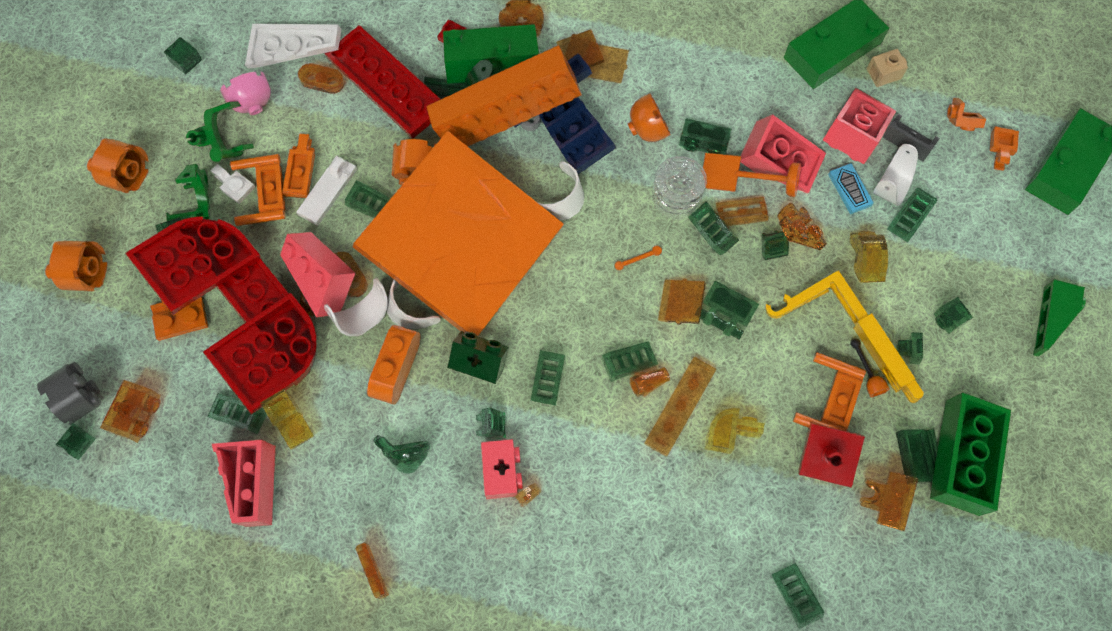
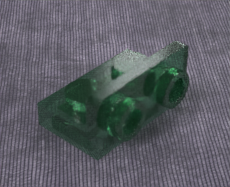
(704, 137)

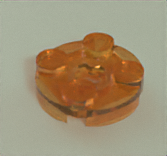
(525, 9)

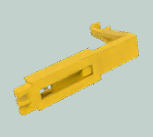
(867, 329)

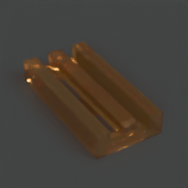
(740, 203)
(372, 571)

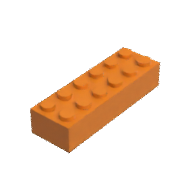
(506, 98)

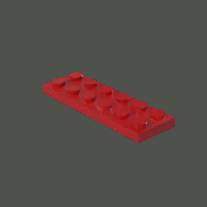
(384, 80)

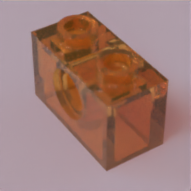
(128, 398)

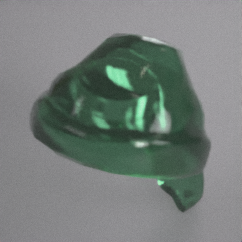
(404, 457)

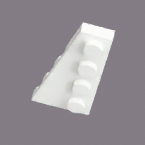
(288, 42)

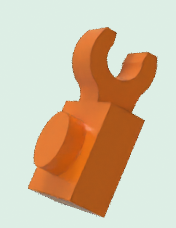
(1004, 143)

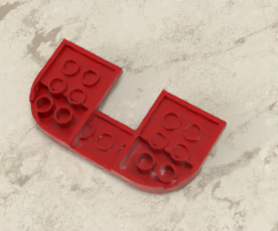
(278, 335)

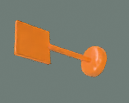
(723, 172)

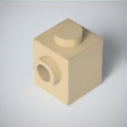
(887, 67)

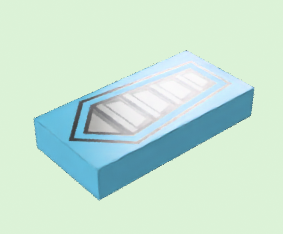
(850, 188)

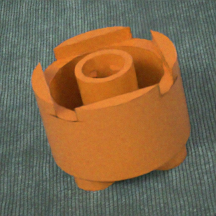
(408, 157)
(118, 165)
(77, 265)

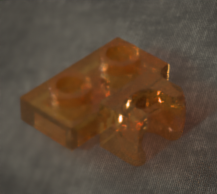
(797, 227)
(891, 499)

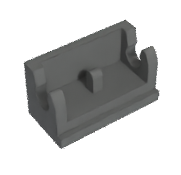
(902, 134)

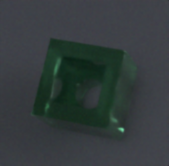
(182, 55)
(952, 315)

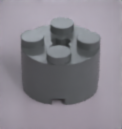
(69, 393)

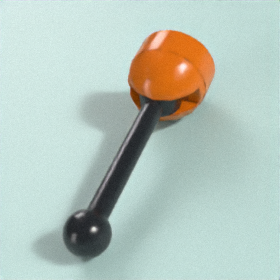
(875, 385)

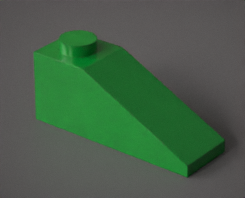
(1058, 309)

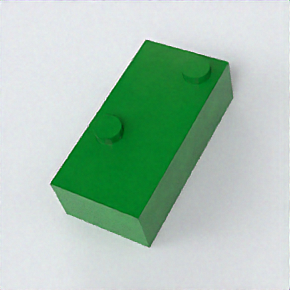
(835, 43)
(499, 45)
(1073, 162)
(971, 454)

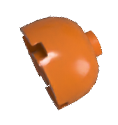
(647, 120)

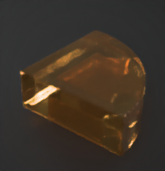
(524, 497)

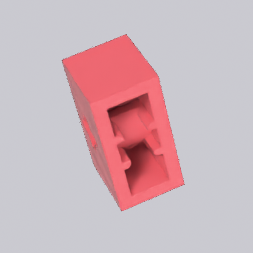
(493, 455)

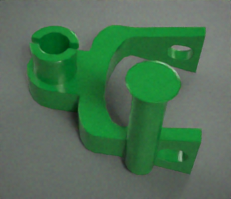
(209, 135)
(198, 180)

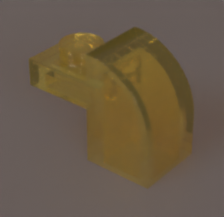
(870, 257)
(287, 418)
(726, 426)

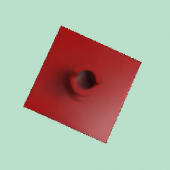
(831, 454)

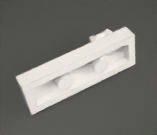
(326, 190)

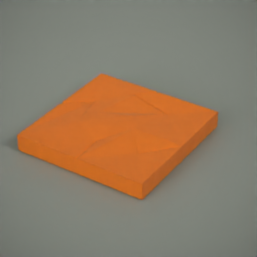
(458, 235)

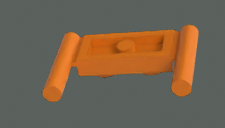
(269, 189)
(841, 397)

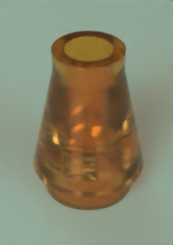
(648, 381)

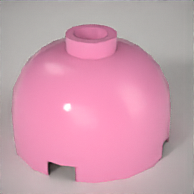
(250, 92)

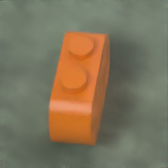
(393, 364)

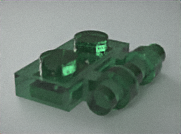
(732, 305)

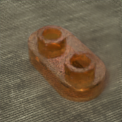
(322, 78)
(358, 277)

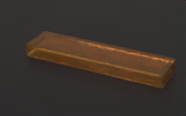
(680, 407)

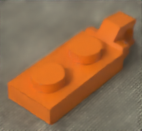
(299, 168)

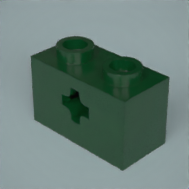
(478, 356)

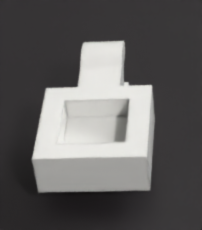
(233, 185)

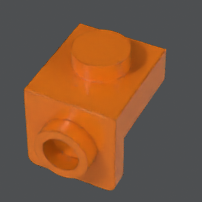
(965, 120)

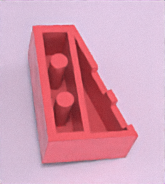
(317, 272)
(248, 480)

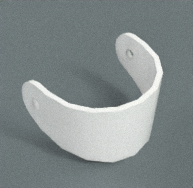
(898, 175)
(572, 203)
(364, 314)
(404, 320)

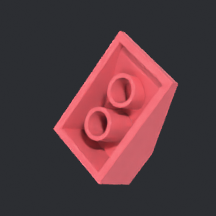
(859, 126)
(776, 146)

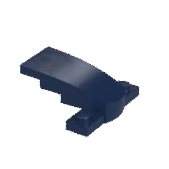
(575, 128)

